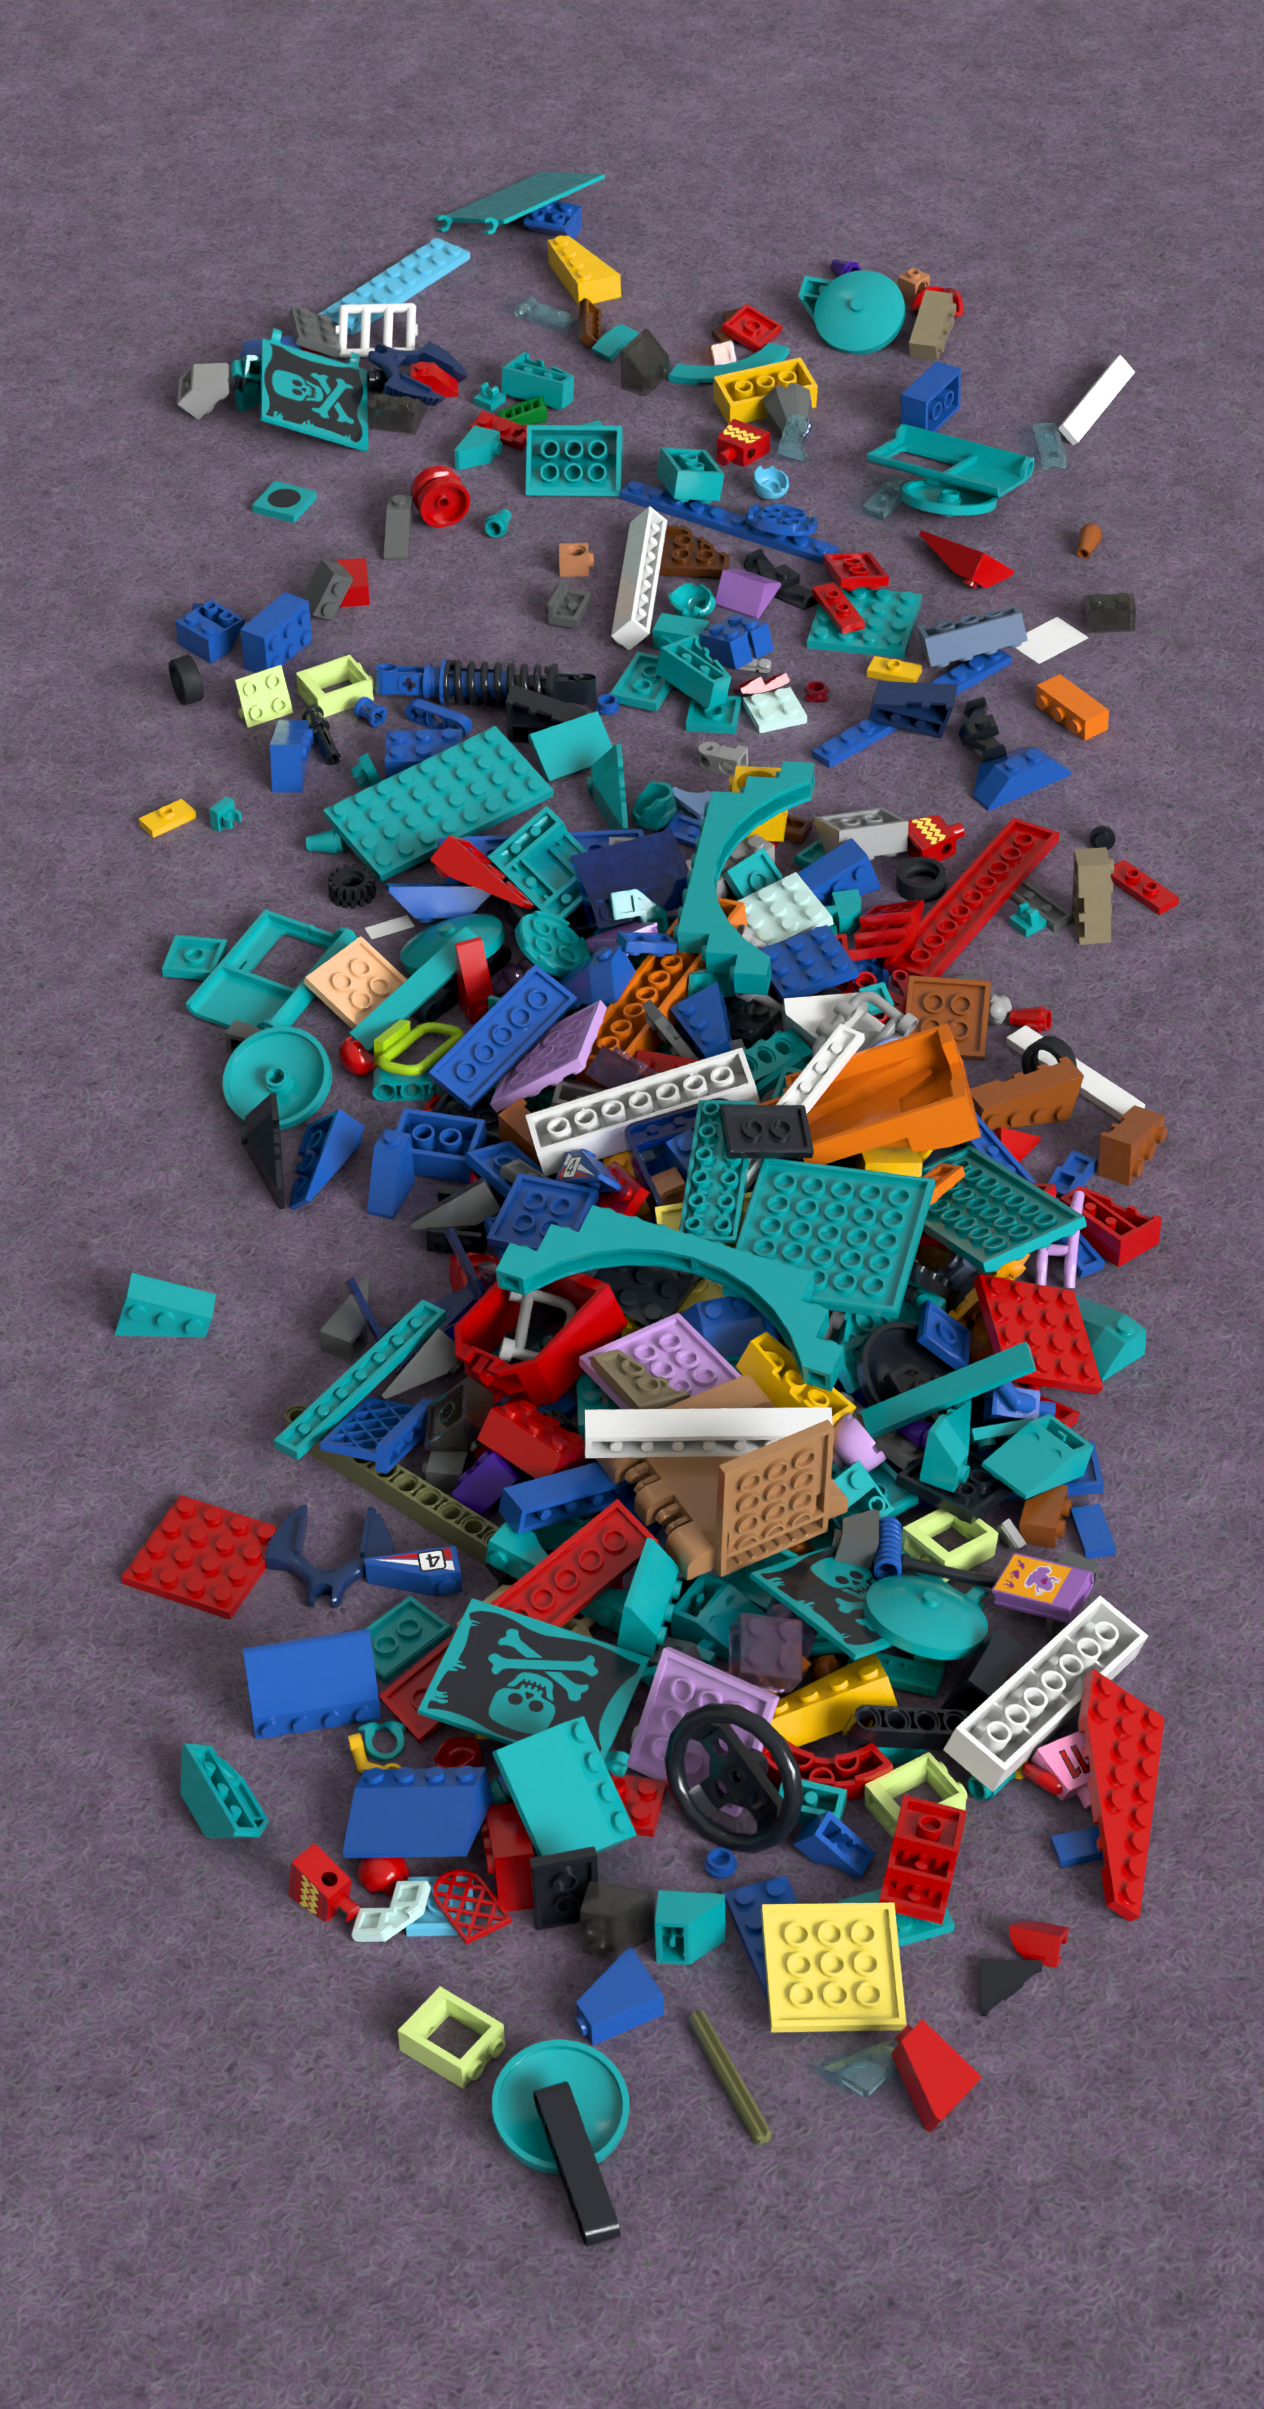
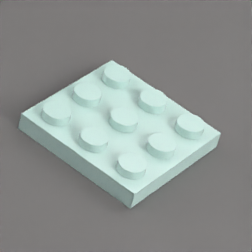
(784, 910)

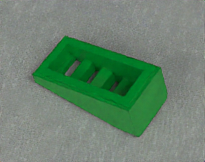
(527, 412)

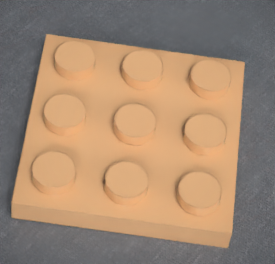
(354, 981)

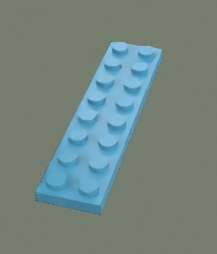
(401, 280)

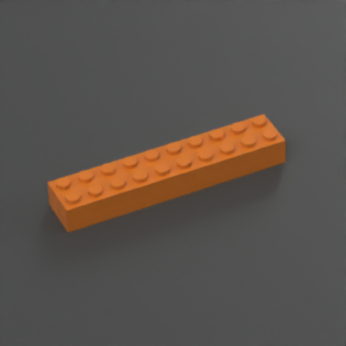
(661, 980)

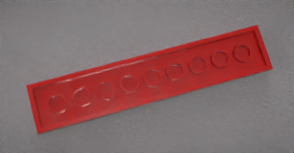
(974, 898)
(548, 1593)

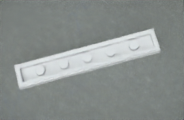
(1096, 400)
(1093, 1087)

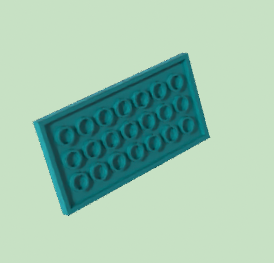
(442, 796)
(995, 1213)

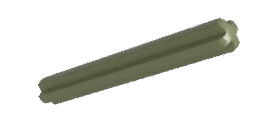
(729, 2077)

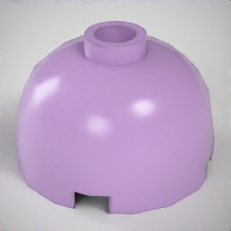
(854, 1444)

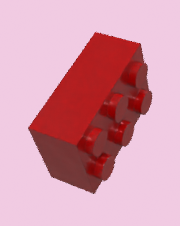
(532, 1440)

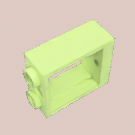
(313, 680)
(919, 1543)
(881, 1791)
(430, 2016)

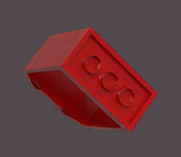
(557, 1364)

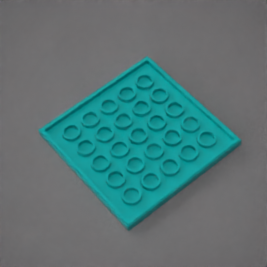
(842, 1225)

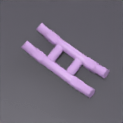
(1069, 1251)

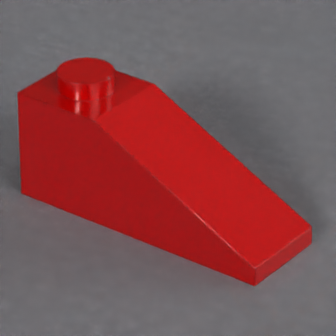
(473, 979)

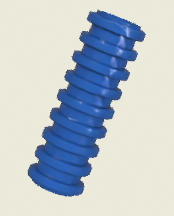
(889, 1550)

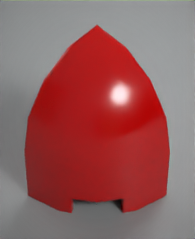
(1039, 1941)

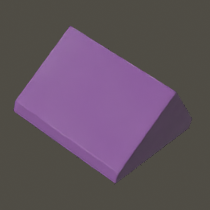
(745, 592)

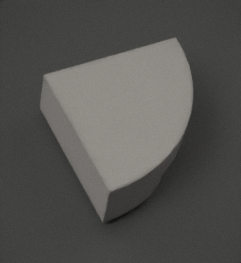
(1009, 1535)

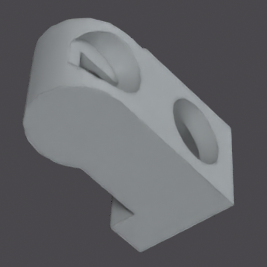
(722, 758)

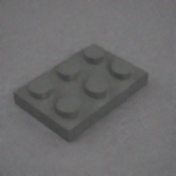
(314, 331)

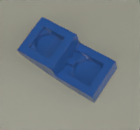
(1073, 1173)

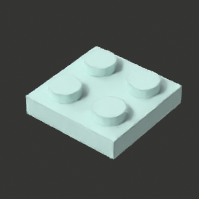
(774, 710)

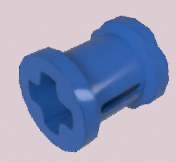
(370, 711)

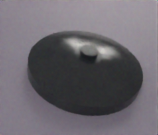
(888, 1350)

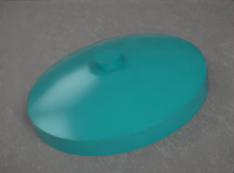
(859, 312)
(946, 499)
(433, 938)
(281, 1063)
(925, 1617)
(595, 2087)

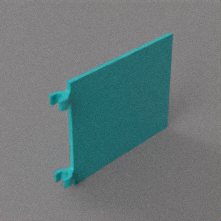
(519, 199)

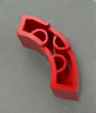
(844, 1771)

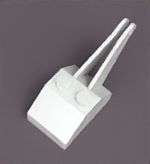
(807, 1013)

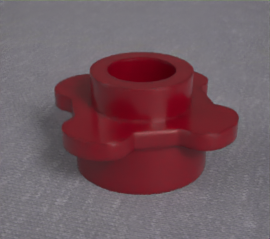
(816, 692)

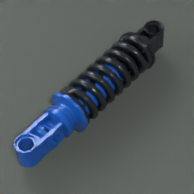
(483, 684)

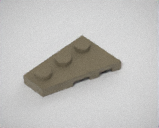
(633, 1384)

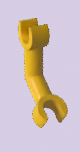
(359, 1755)

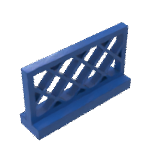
(393, 1440)

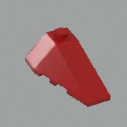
(467, 864)

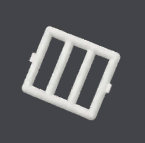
(366, 310)

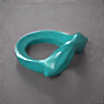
(395, 1728)

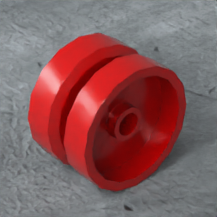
(440, 496)

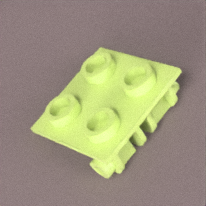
(263, 696)

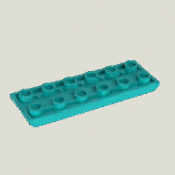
(713, 1182)

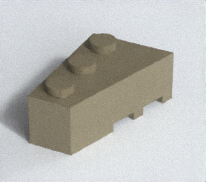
(932, 325)
(1092, 895)

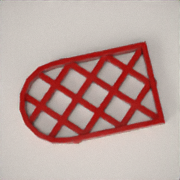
(503, 1920)

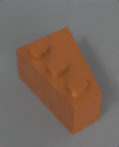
(514, 1127)
(1130, 1144)

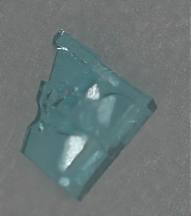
(862, 2069)

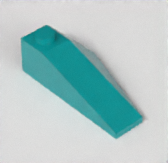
(609, 788)
(1112, 1336)
(948, 1449)

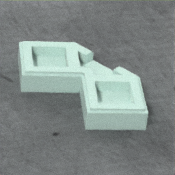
(383, 1923)

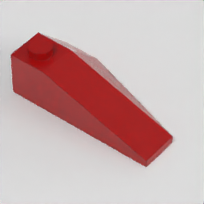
(968, 563)

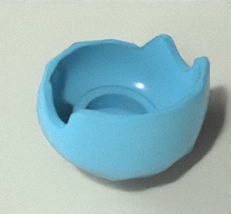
(770, 483)

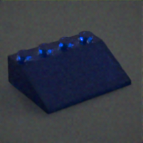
(645, 863)

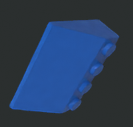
(311, 1684)
(417, 1812)

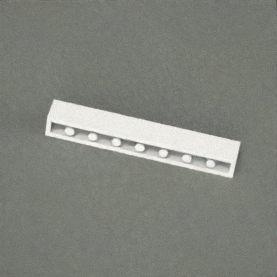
(639, 578)
(692, 1430)

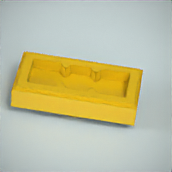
(893, 670)
(167, 818)

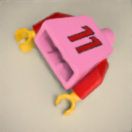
(1060, 1768)

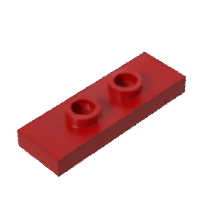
(838, 608)
(1143, 888)

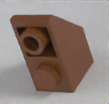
(1043, 1517)

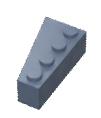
(972, 636)

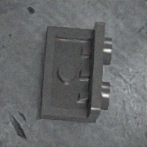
(567, 606)

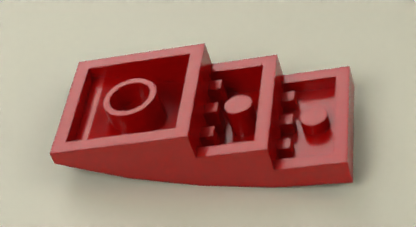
(887, 930)
(923, 1858)

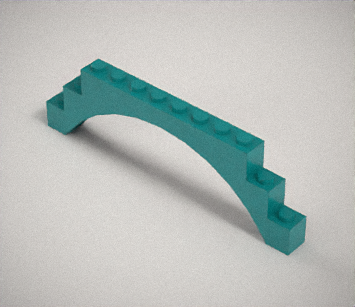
(727, 822)
(623, 1240)

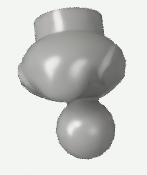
(998, 1009)

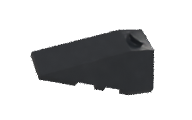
(264, 1145)

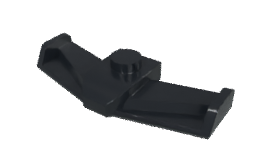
(790, 590)
(978, 731)

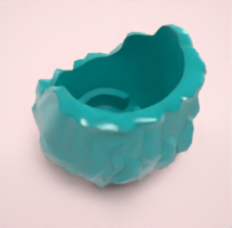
(654, 806)

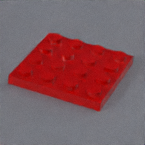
(1048, 1323)
(202, 1557)

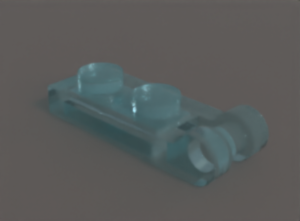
(545, 315)
(1049, 445)
(885, 499)

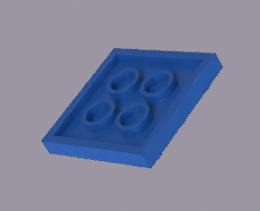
(809, 963)
(537, 1204)

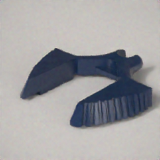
(402, 385)
(287, 1548)

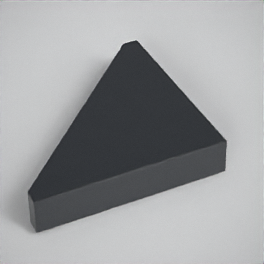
(1003, 1978)

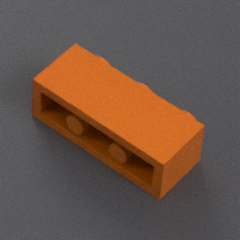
(1072, 707)

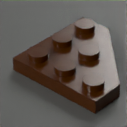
(690, 556)

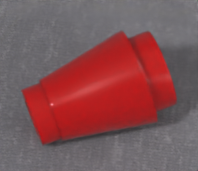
(1036, 1018)

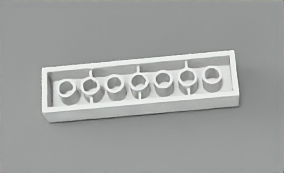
(601, 1118)
(1043, 1693)

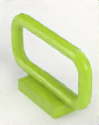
(400, 1037)

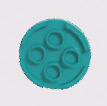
(550, 943)

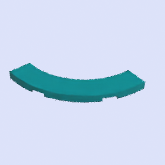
(692, 374)

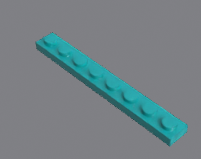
(359, 1380)

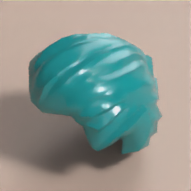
(692, 601)

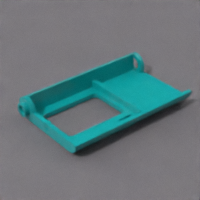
(975, 464)
(239, 995)

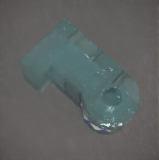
(794, 437)

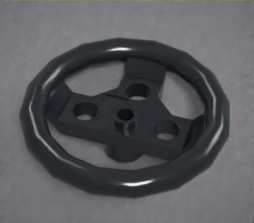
(741, 1772)

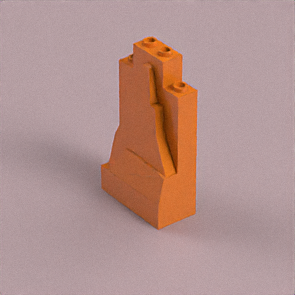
(894, 1096)

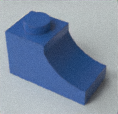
(834, 1844)

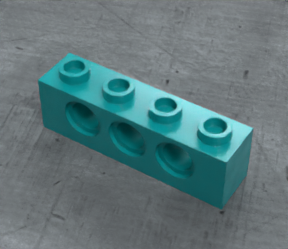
(770, 1054)

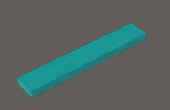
(411, 993)
(948, 1390)

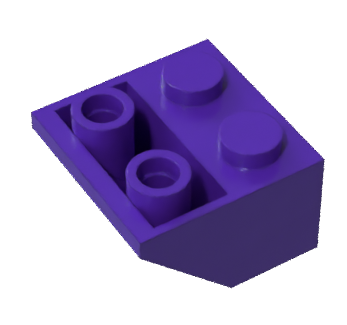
(484, 1482)

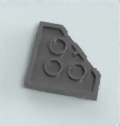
(667, 1032)

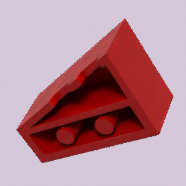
(1114, 1230)
(508, 1856)

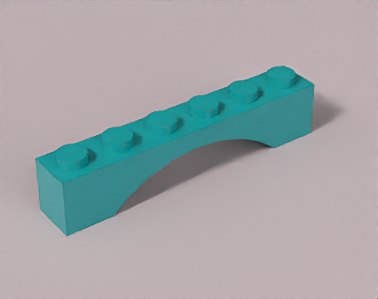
(521, 1552)

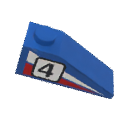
(584, 1170)
(421, 1571)

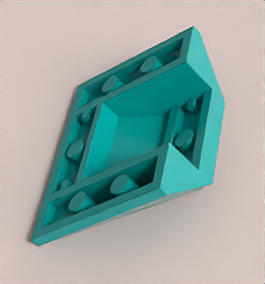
(541, 864)

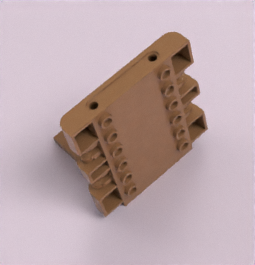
(736, 1507)

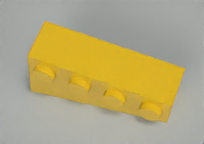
(582, 271)
(779, 1378)
(830, 1701)

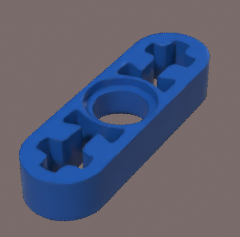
(423, 713)

